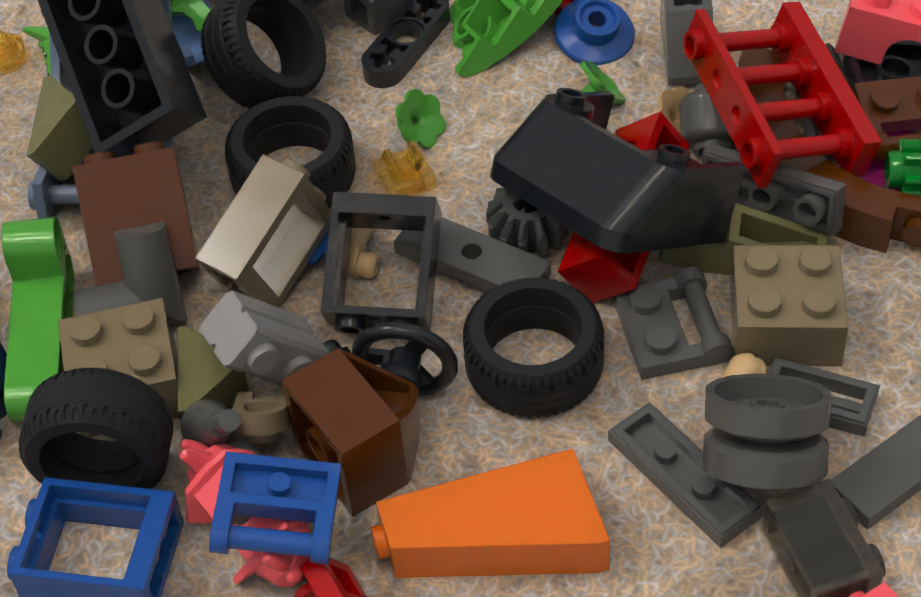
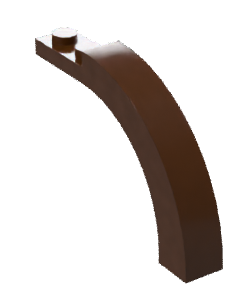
(870, 211)

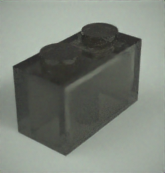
(821, 543)

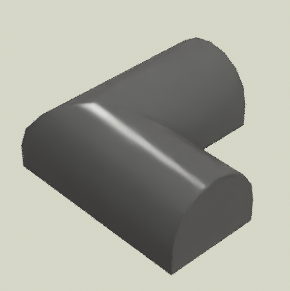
(147, 274)

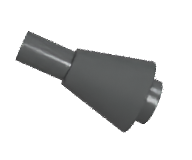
(209, 422)

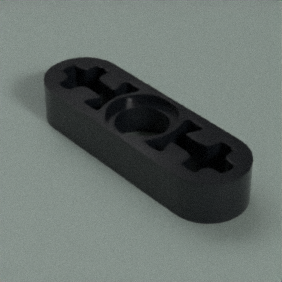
(404, 55)

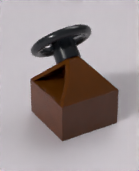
(366, 413)

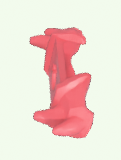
(201, 495)

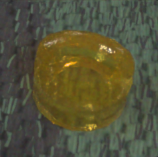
(12, 52)

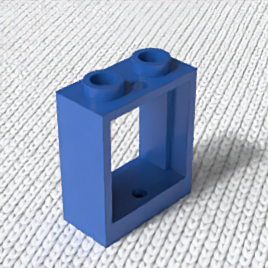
(62, 500)

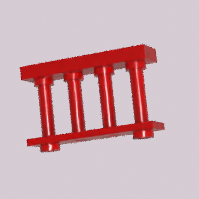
(808, 67)

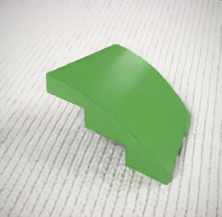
(494, 29)

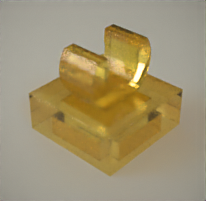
(404, 172)

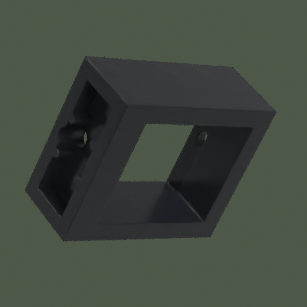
(379, 212)

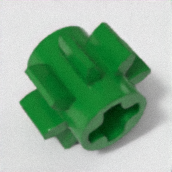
(903, 167)

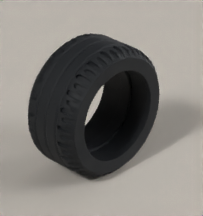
(238, 67)
(291, 123)
(542, 387)
(101, 404)

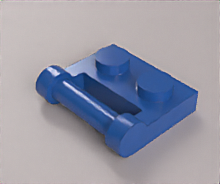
(280, 491)

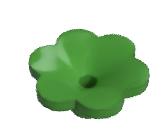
(600, 82)
(420, 118)

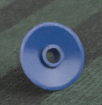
(587, 42)

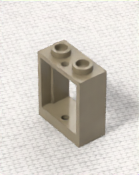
(267, 232)

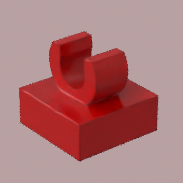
(329, 581)

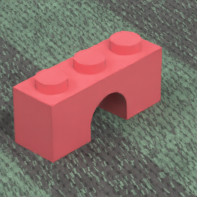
(875, 25)

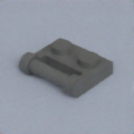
(656, 332)

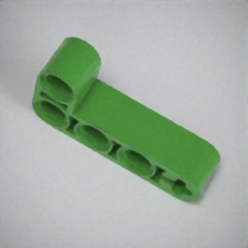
(39, 298)

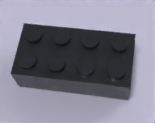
(123, 71)

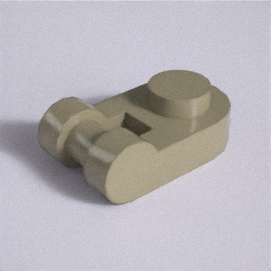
(262, 416)

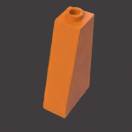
(497, 523)

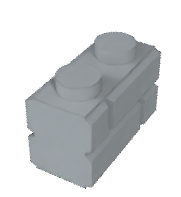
(260, 338)

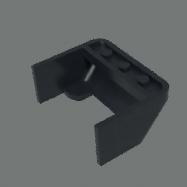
(608, 187)

